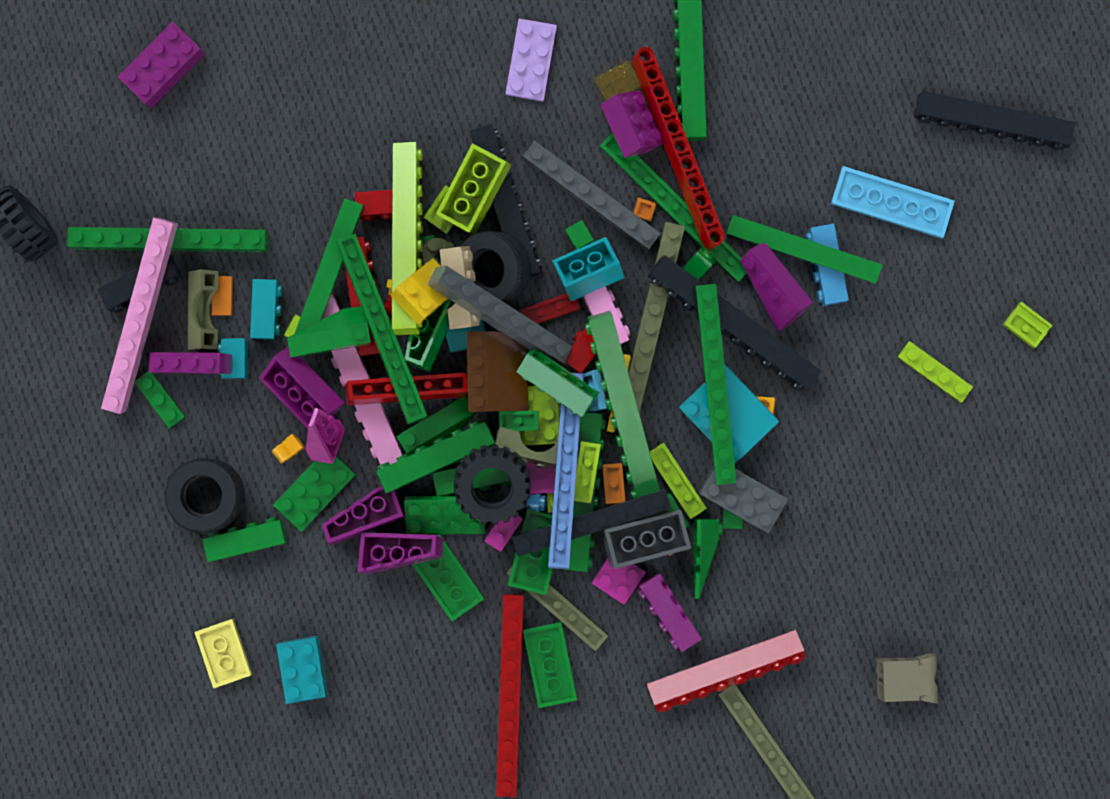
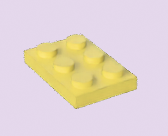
(223, 653)

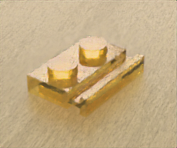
(617, 80)

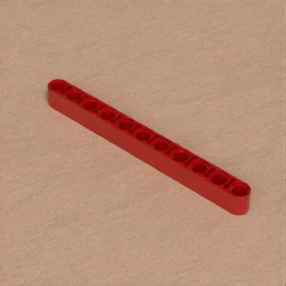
(677, 157)

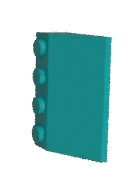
(748, 415)

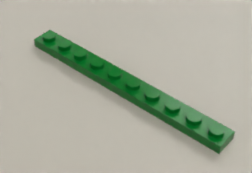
(671, 204)
(381, 328)
(715, 384)

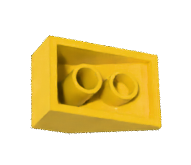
(416, 296)

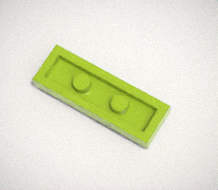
(586, 471)

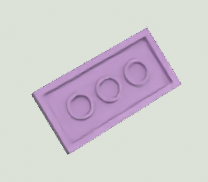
(531, 60)

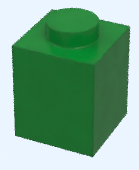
(579, 235)
(700, 263)

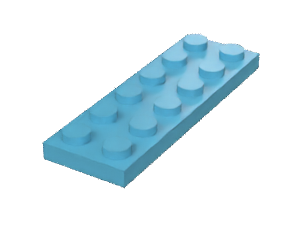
(892, 202)

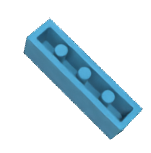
(830, 282)

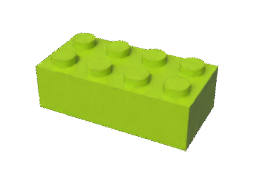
(473, 189)

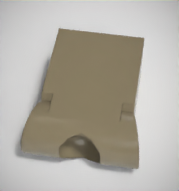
(907, 679)

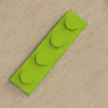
(935, 372)
(677, 481)

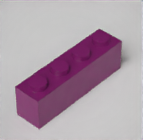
(190, 363)

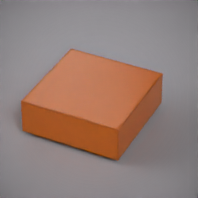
(644, 209)

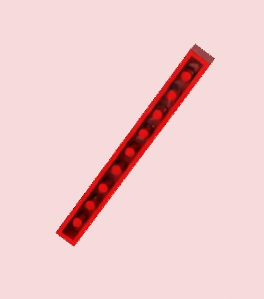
(509, 695)

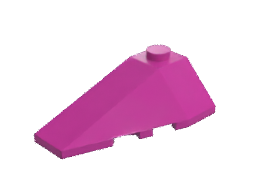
(324, 437)

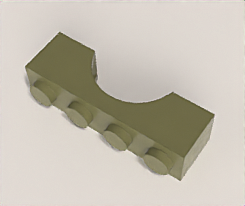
(201, 289)
(512, 440)

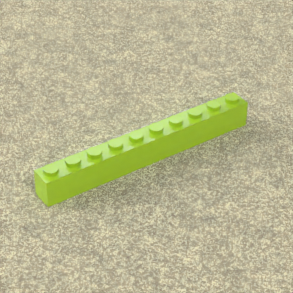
(406, 227)

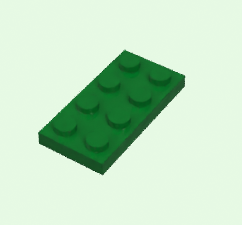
(313, 492)
(438, 516)
(531, 570)
(449, 583)
(549, 664)

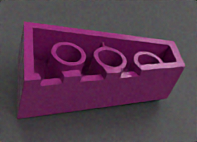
(775, 286)
(364, 516)
(390, 551)
(669, 611)

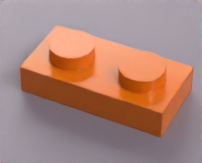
(613, 483)

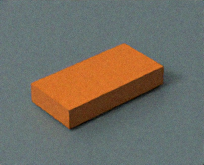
(223, 298)

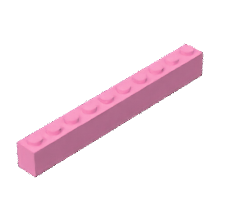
(139, 315)
(372, 416)

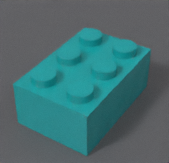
(588, 269)
(302, 669)

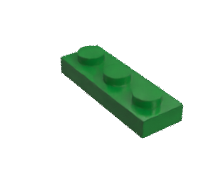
(159, 399)

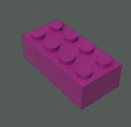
(161, 65)
(299, 387)

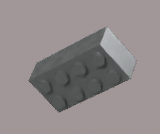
(745, 499)
(646, 539)

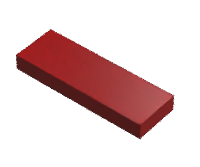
(550, 309)

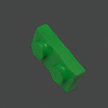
(519, 420)

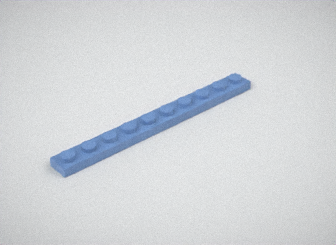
(564, 488)

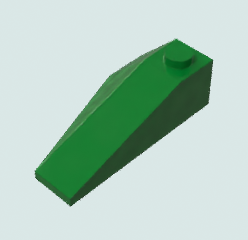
(337, 332)
(436, 426)
(705, 540)

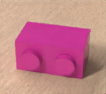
(502, 532)

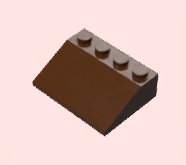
(493, 373)

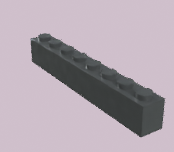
(591, 196)
(498, 314)

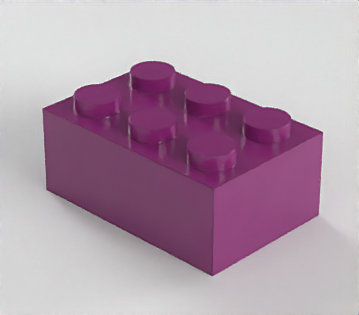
(632, 123)

